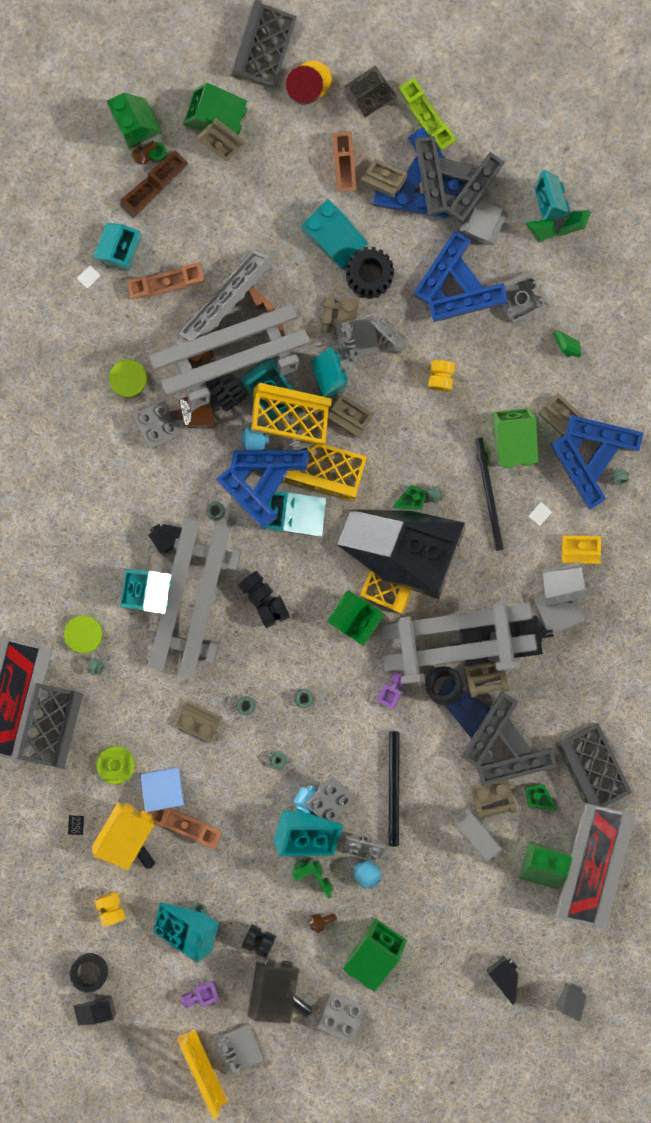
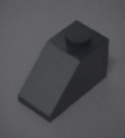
(164, 537)
(505, 977)
(95, 1011)

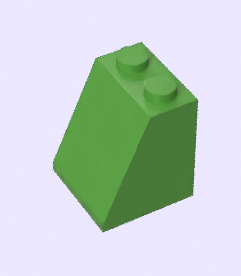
(515, 437)

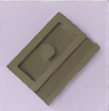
(221, 140)
(384, 178)
(558, 413)
(350, 415)
(198, 721)

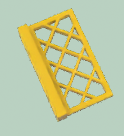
(290, 398)
(324, 485)
(401, 598)
(203, 1072)

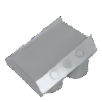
(483, 223)
(522, 297)
(564, 584)

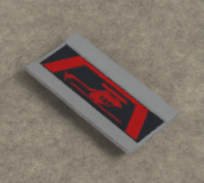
(20, 669)
(595, 866)

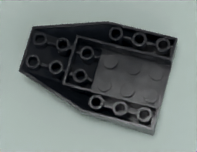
(403, 546)

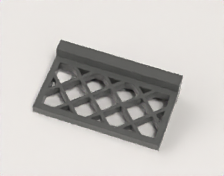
(248, 38)
(64, 733)
(578, 774)

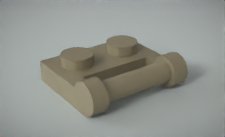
(483, 674)
(492, 793)

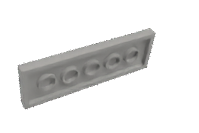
(227, 296)

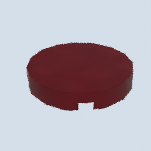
(304, 85)

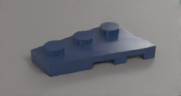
(466, 710)

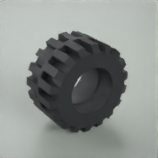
(369, 256)
(226, 391)

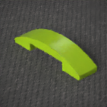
(425, 114)

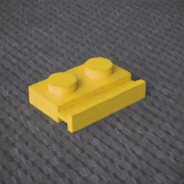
(581, 549)

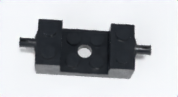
(517, 629)

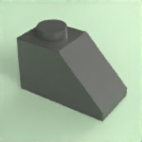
(572, 1001)

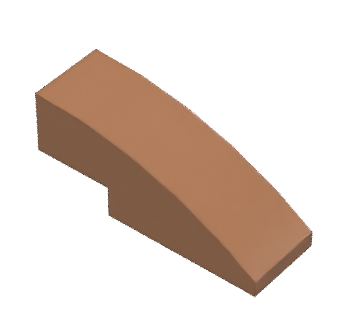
(344, 161)

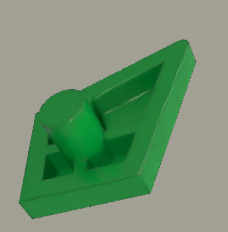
(576, 221)
(542, 229)
(567, 344)
(411, 499)
(539, 797)

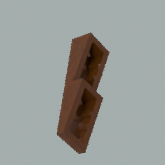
(153, 184)

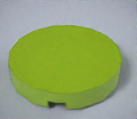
(128, 378)
(83, 634)
(115, 759)

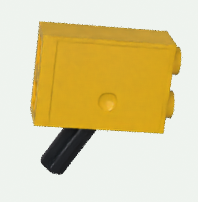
(124, 837)

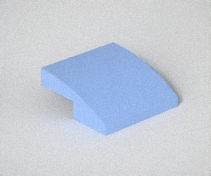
(162, 789)

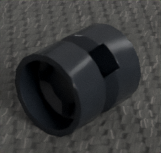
(255, 588)
(272, 612)
(264, 945)

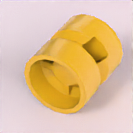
(441, 377)
(110, 909)

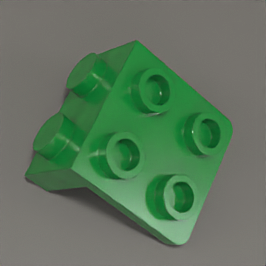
(355, 617)
(306, 867)

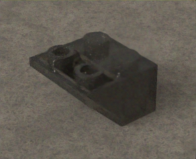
(369, 92)

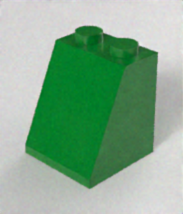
(211, 103)
(133, 118)
(545, 865)
(375, 955)

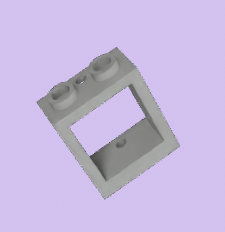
(478, 835)

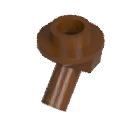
(140, 154)
(317, 922)

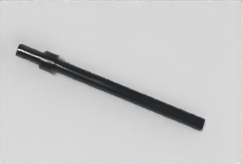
(482, 458)

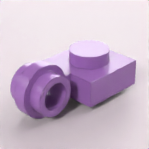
(390, 695)
(205, 993)

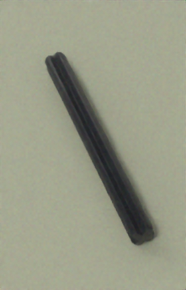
(394, 758)

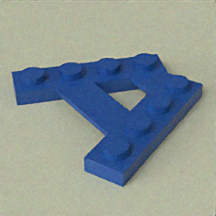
(406, 198)
(475, 295)
(275, 464)
(585, 475)

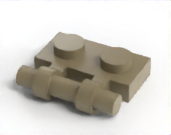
(346, 311)

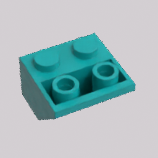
(118, 245)

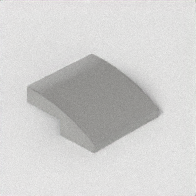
(558, 616)

